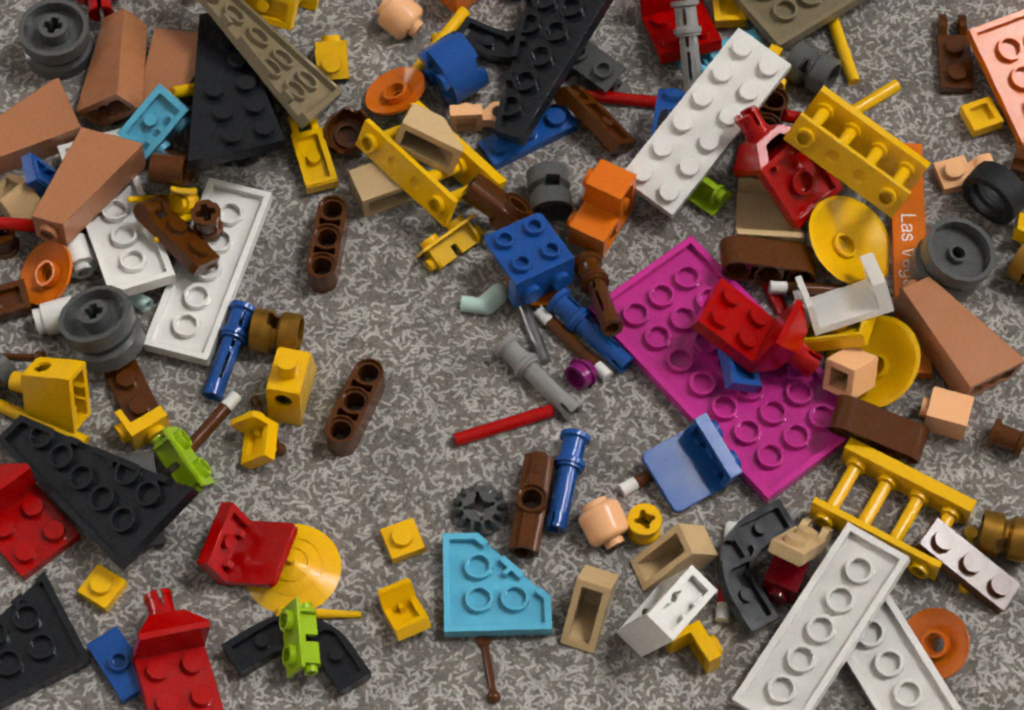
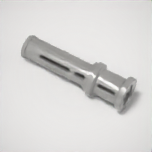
(688, 27)
(528, 367)

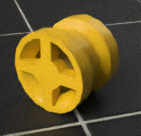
(641, 532)

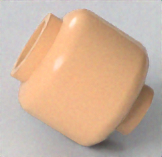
(400, 18)
(603, 522)

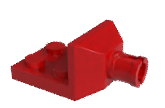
(659, 23)
(785, 172)
(753, 335)
(30, 524)
(173, 658)

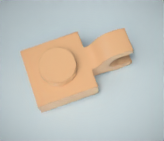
(471, 117)
(953, 171)

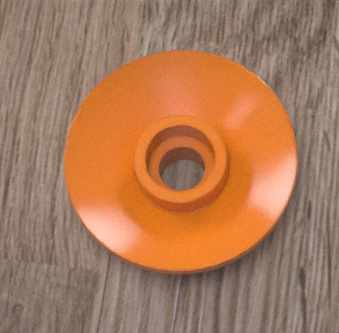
(395, 91)
(47, 272)
(942, 624)

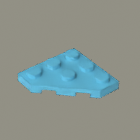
(489, 592)

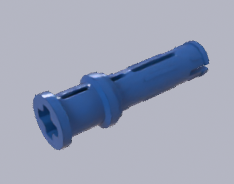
(580, 321)
(233, 338)
(568, 466)

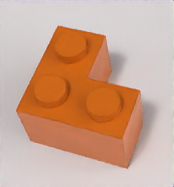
(604, 207)

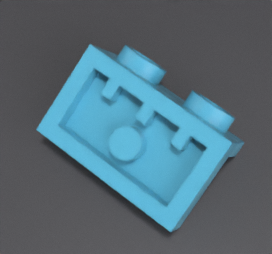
(157, 121)

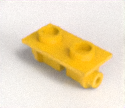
(439, 250)

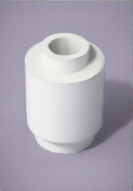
(82, 256)
(47, 316)

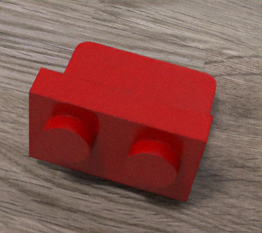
(245, 550)

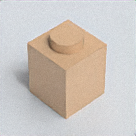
(850, 372)
(946, 412)

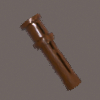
(596, 283)

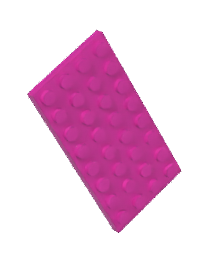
(774, 431)

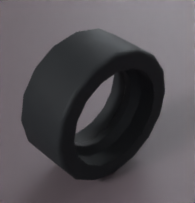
(1009, 189)

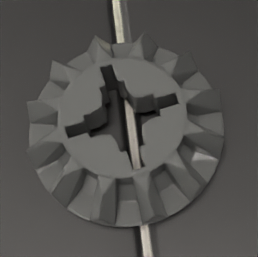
(468, 520)

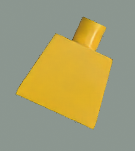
(291, 377)
(54, 391)

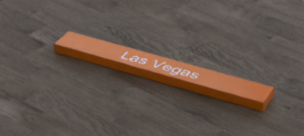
(906, 232)

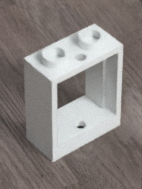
(668, 611)

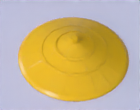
(842, 232)
(897, 361)
(308, 574)

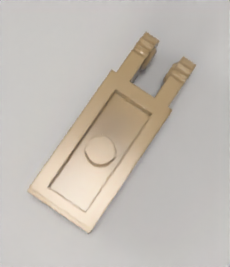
(801, 542)

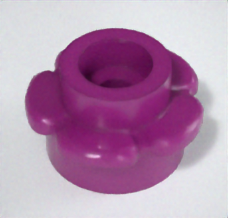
(582, 370)

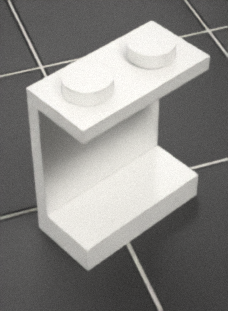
(848, 303)

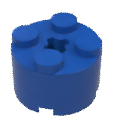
(453, 68)

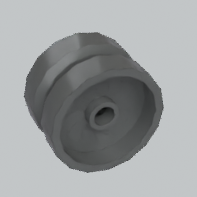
(56, 39)
(955, 256)
(102, 328)

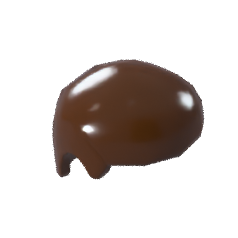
(344, 129)

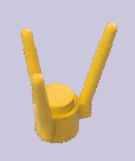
(180, 198)

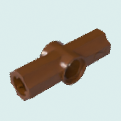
(495, 203)
(529, 522)

